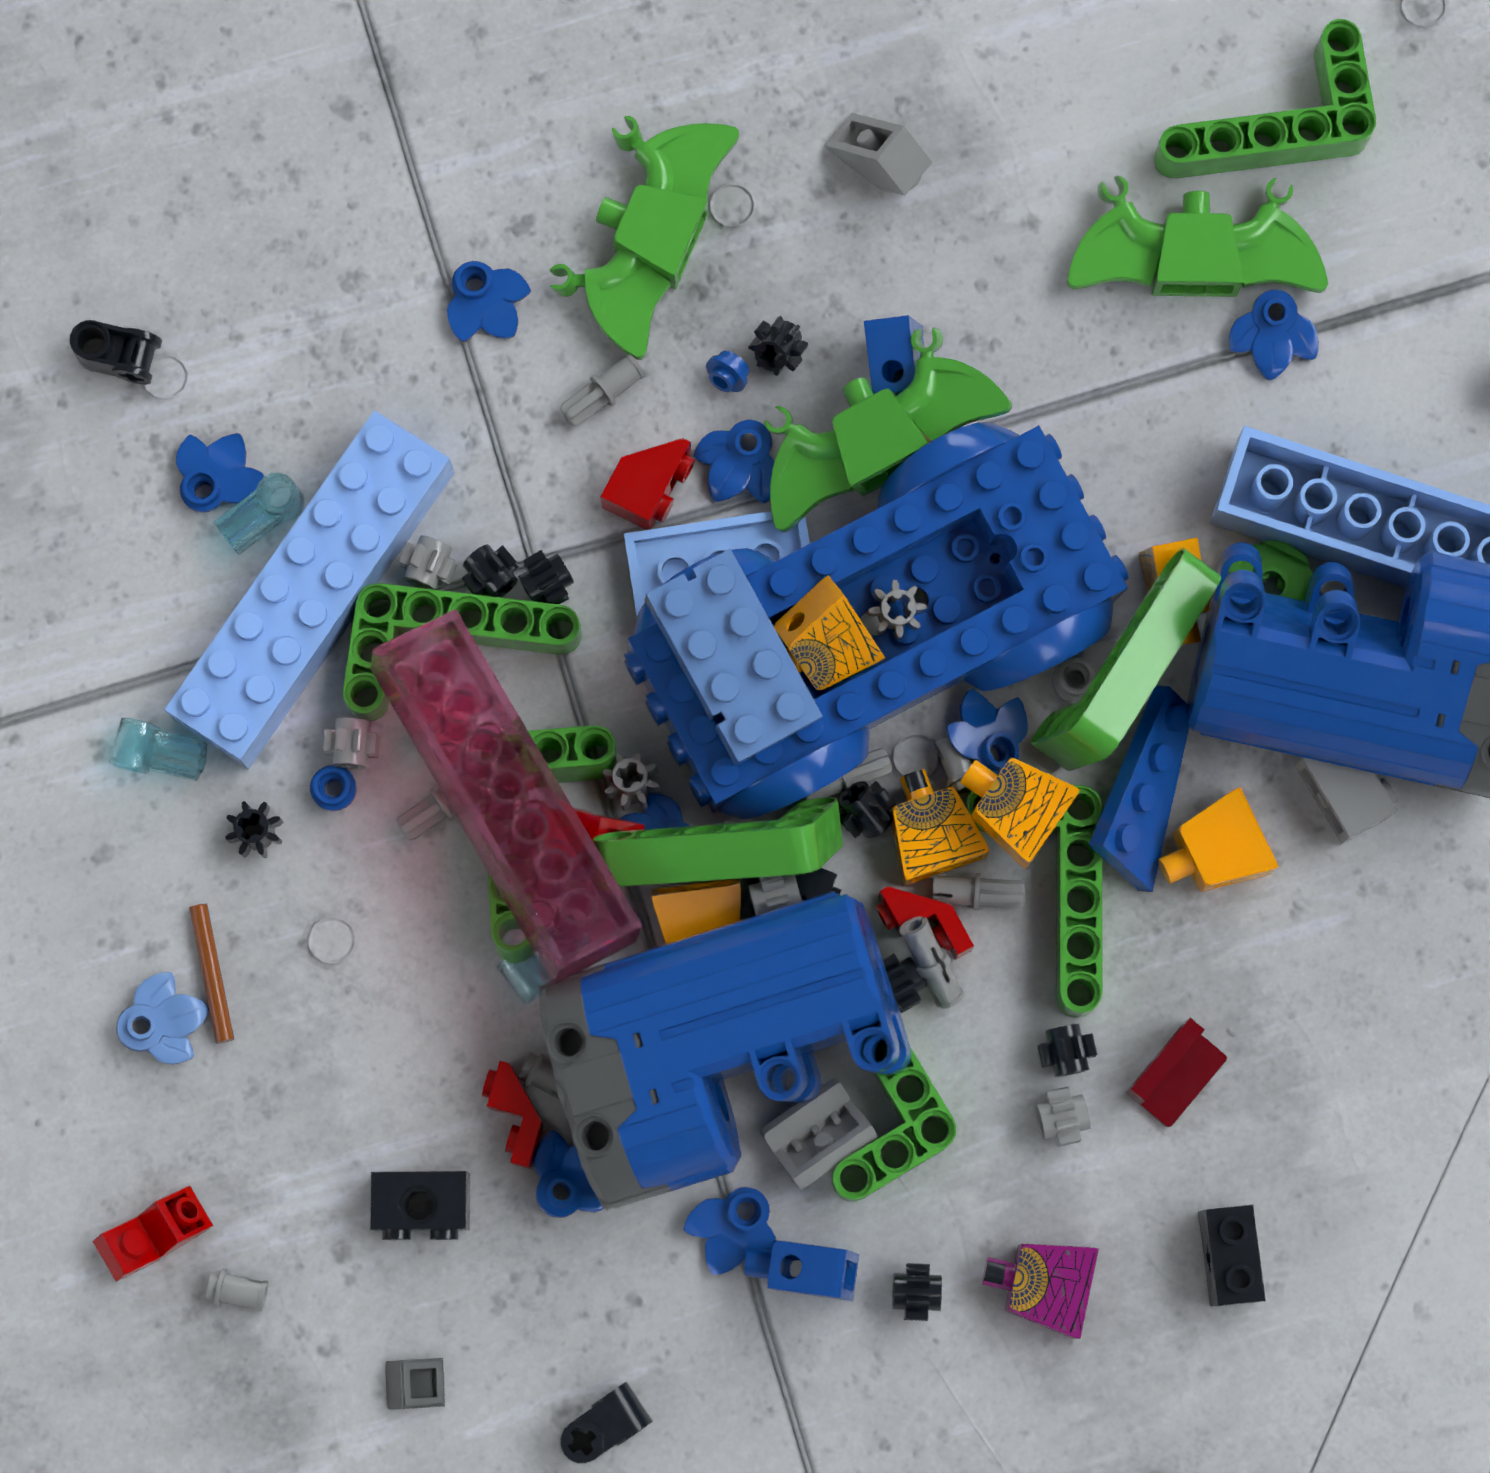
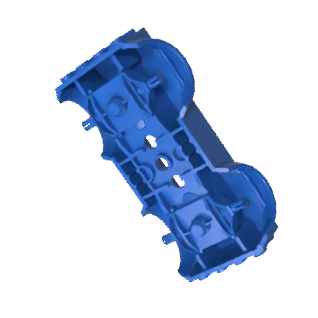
(1009, 587)

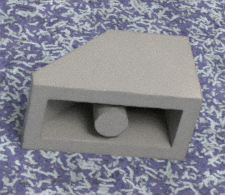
(880, 152)
(1348, 796)

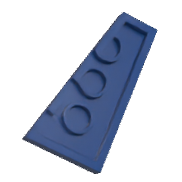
(1142, 796)

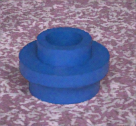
(728, 371)
(323, 778)

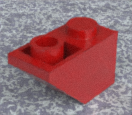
(644, 480)

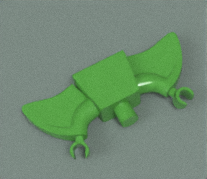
(653, 230)
(1196, 249)
(877, 432)

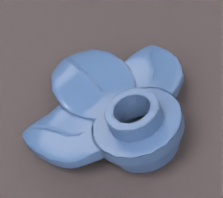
(168, 1017)

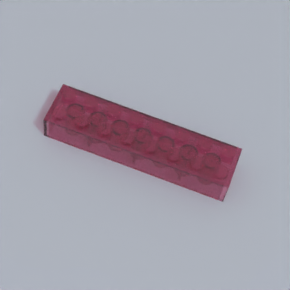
(505, 796)

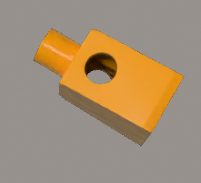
(1220, 846)
(696, 907)

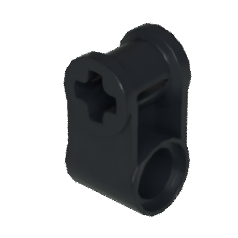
(125, 351)
(611, 1420)

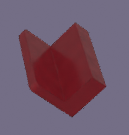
(1177, 1074)

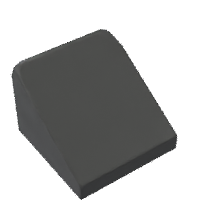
(415, 1383)

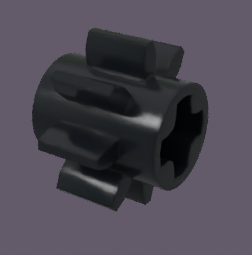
(778, 345)
(490, 571)
(545, 578)
(866, 809)
(252, 817)
(904, 981)
(1067, 1050)
(917, 1292)

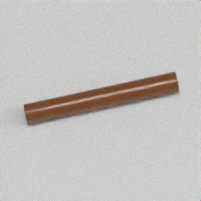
(211, 973)

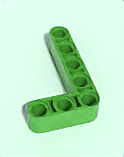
(1284, 126)
(488, 632)
(1099, 721)
(570, 767)
(781, 847)
(1071, 923)
(907, 1134)

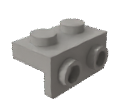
(818, 1134)

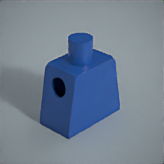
(891, 350)
(823, 1273)

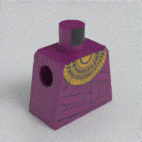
(1046, 1284)

